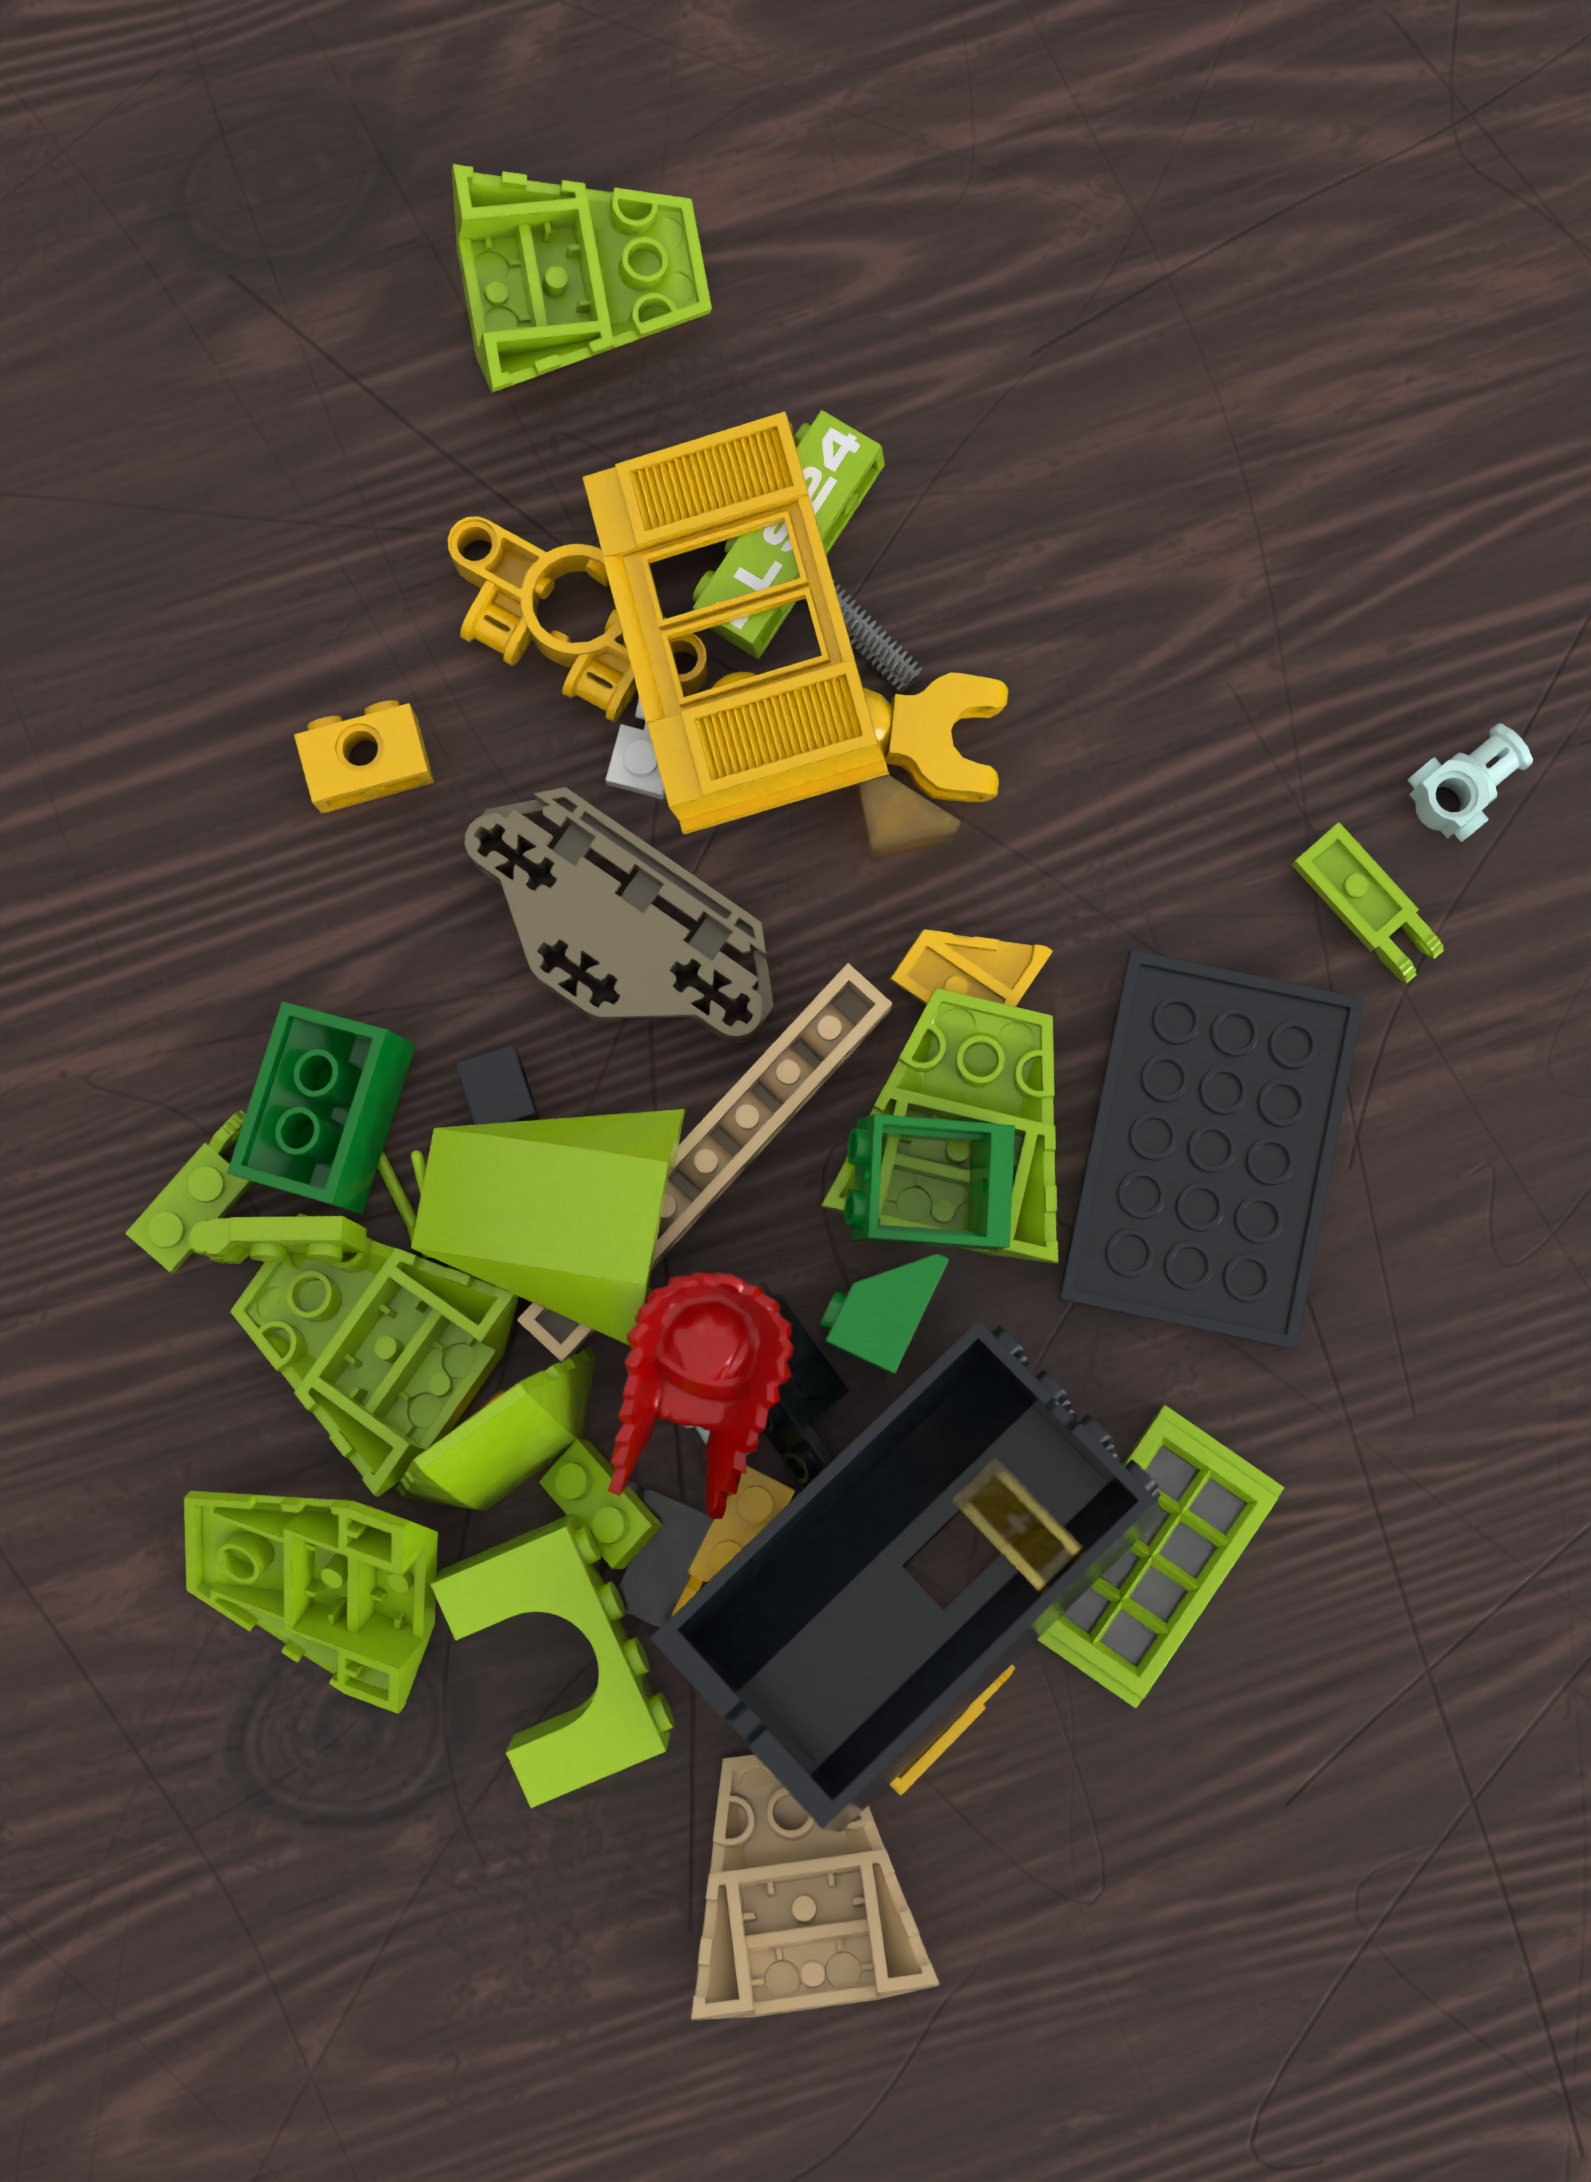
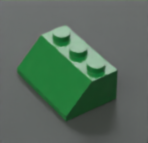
(322, 1107)
(882, 1313)

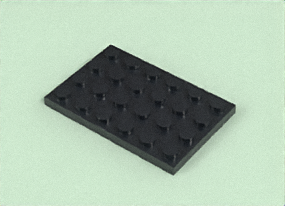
(1211, 1149)

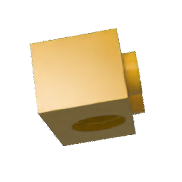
(398, 766)

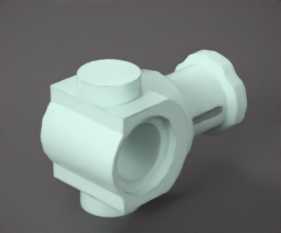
(1469, 780)

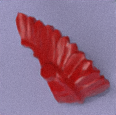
(707, 1359)

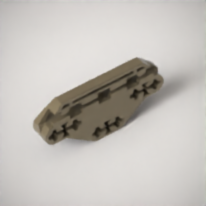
(625, 933)

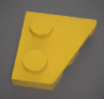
(969, 967)

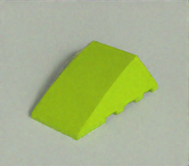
(570, 270)
(980, 1066)
(553, 1209)
(378, 1347)
(505, 1439)

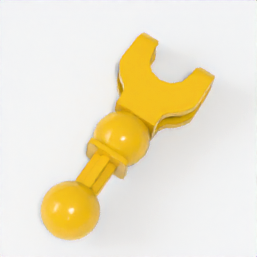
(919, 737)

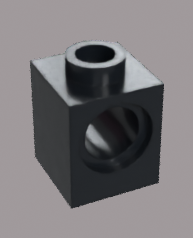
(497, 1087)

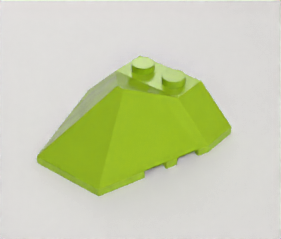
(323, 1580)

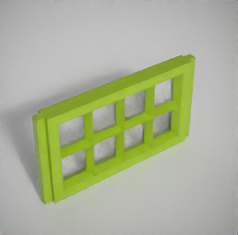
(1154, 1594)

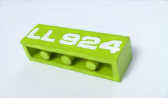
(838, 473)

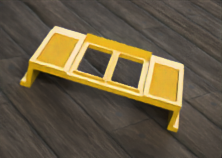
(766, 734)

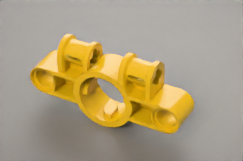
(506, 614)

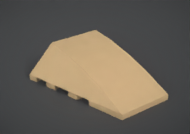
(798, 1908)

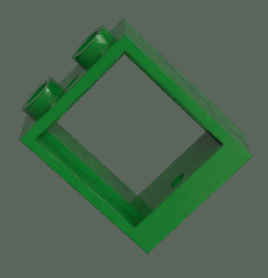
(988, 1190)

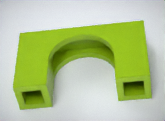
(557, 1575)

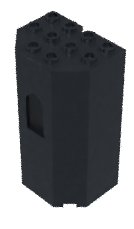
(823, 1635)

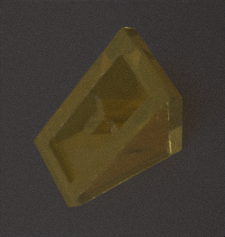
(900, 818)
(1017, 1524)

